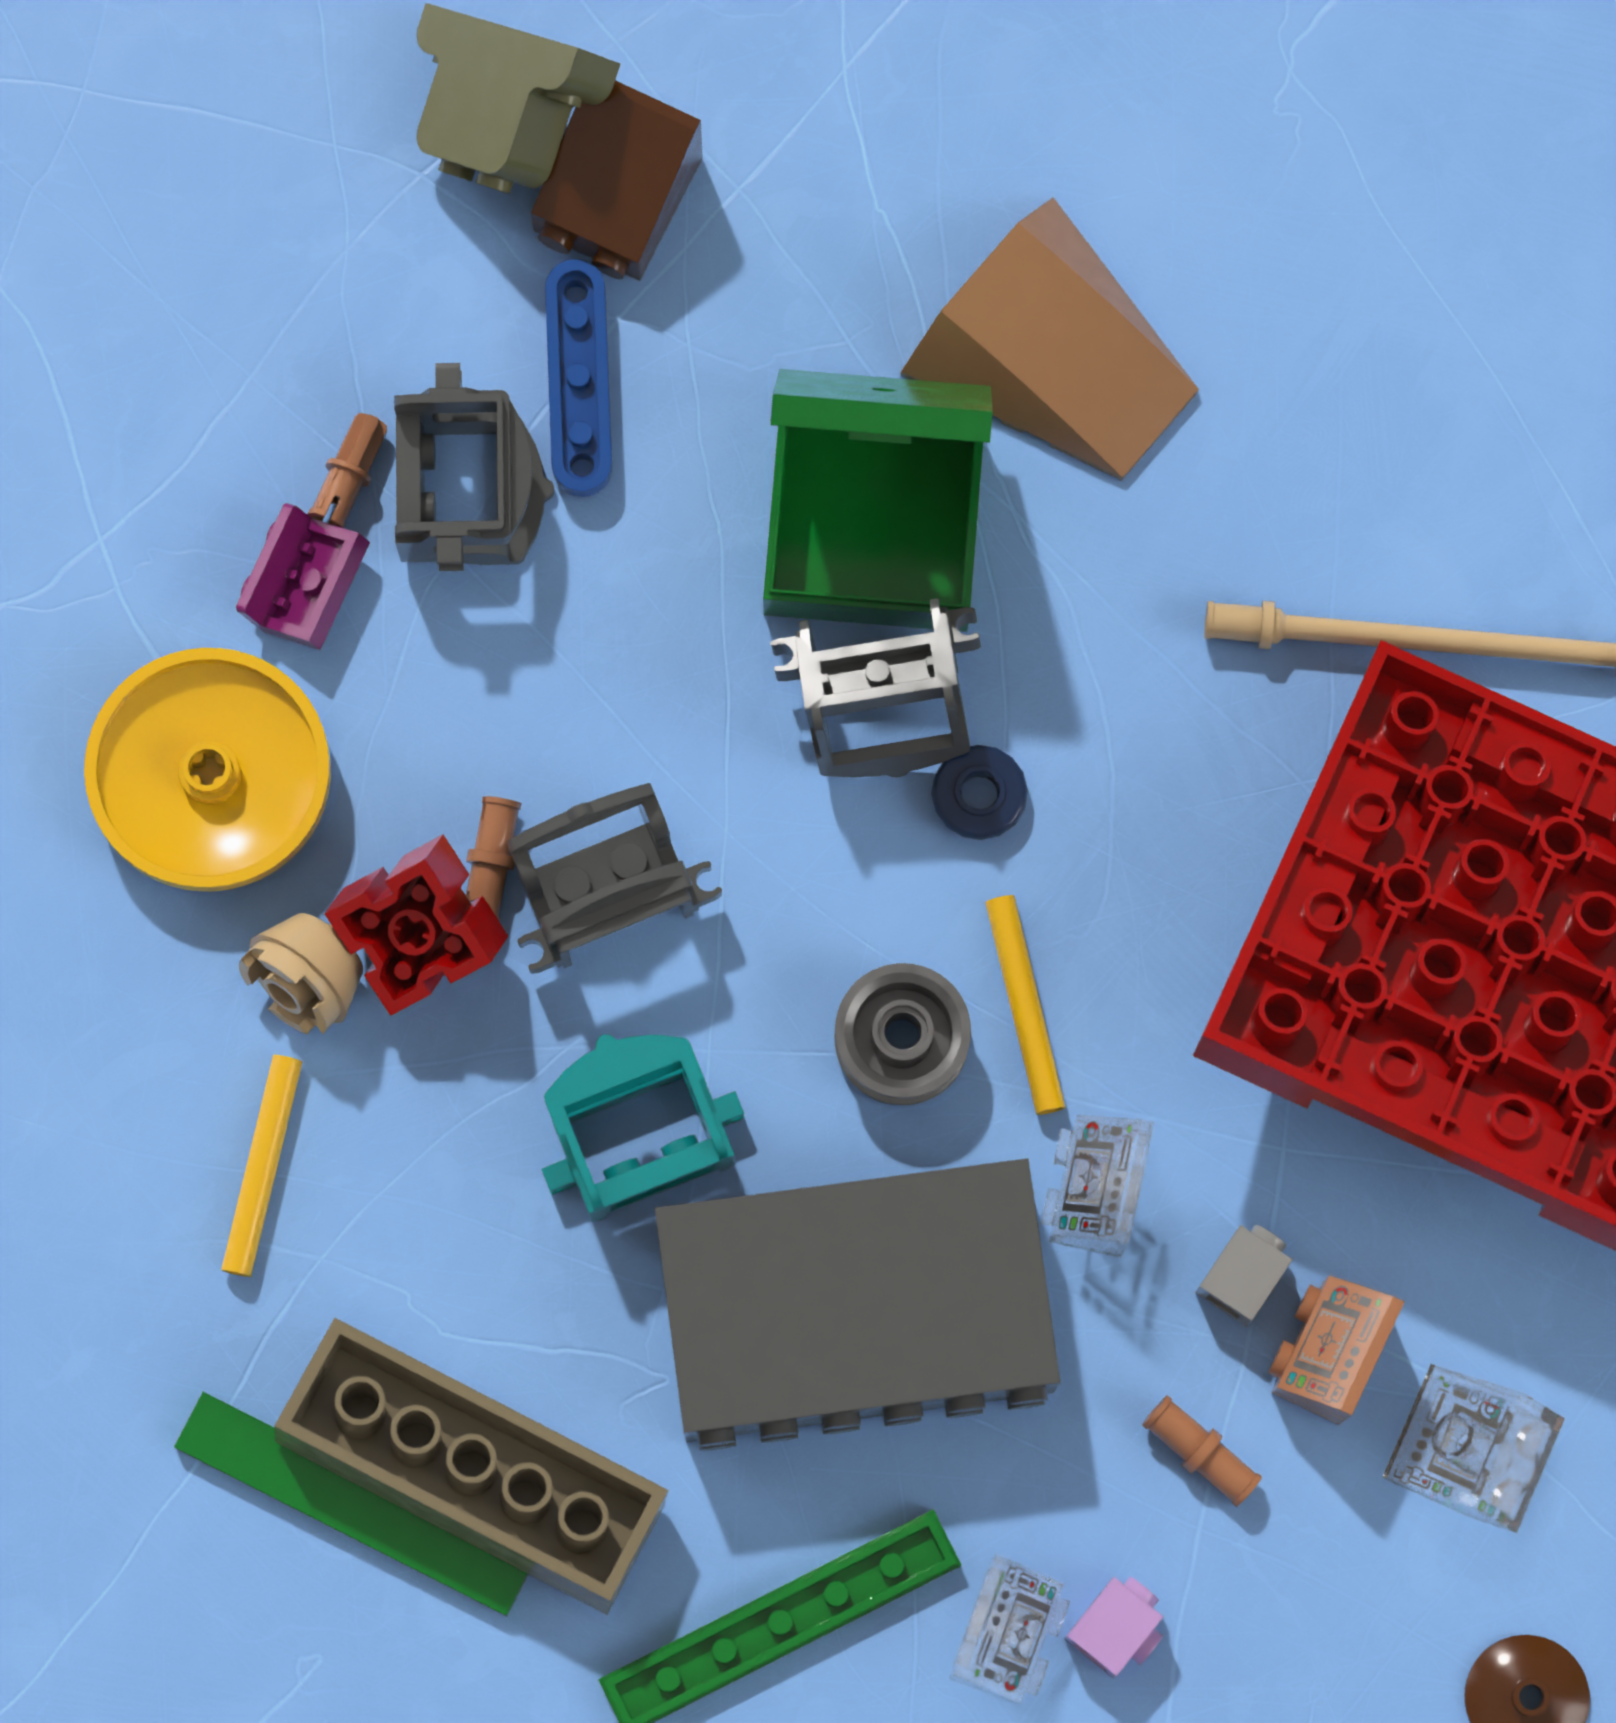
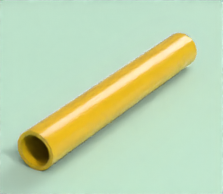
(1025, 1005)
(261, 1165)

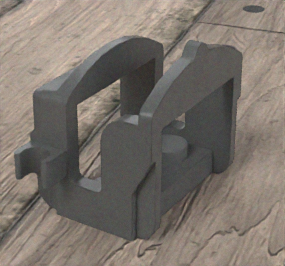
(520, 476)
(880, 677)
(604, 883)

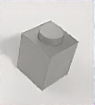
(1245, 1273)

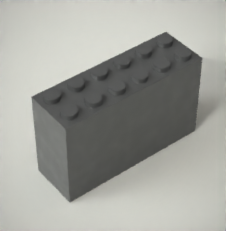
(857, 1303)

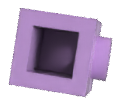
(1118, 1626)

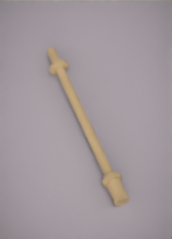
(1271, 625)

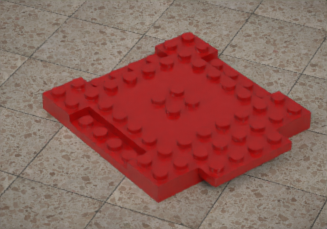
(1447, 941)

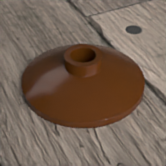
(1524, 1660)

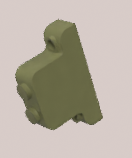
(502, 97)

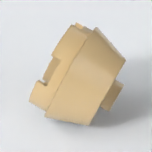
(303, 972)

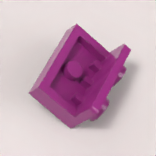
(301, 577)

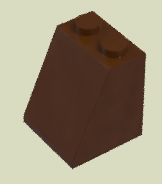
(618, 180)

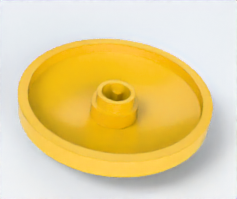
(207, 769)

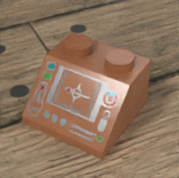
(1335, 1347)

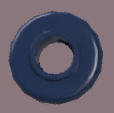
(973, 822)

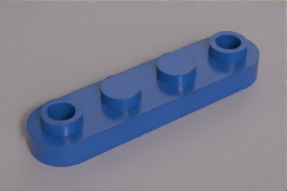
(578, 377)

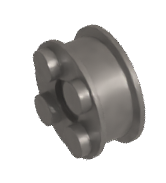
(908, 994)

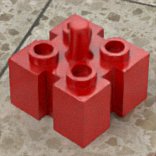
(416, 925)

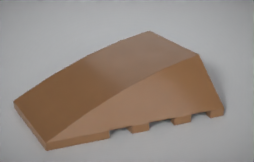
(1057, 347)

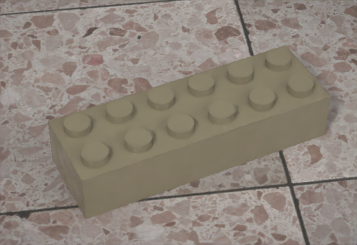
(470, 1465)

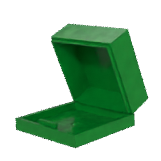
(873, 497)

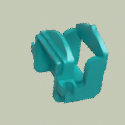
(618, 1073)

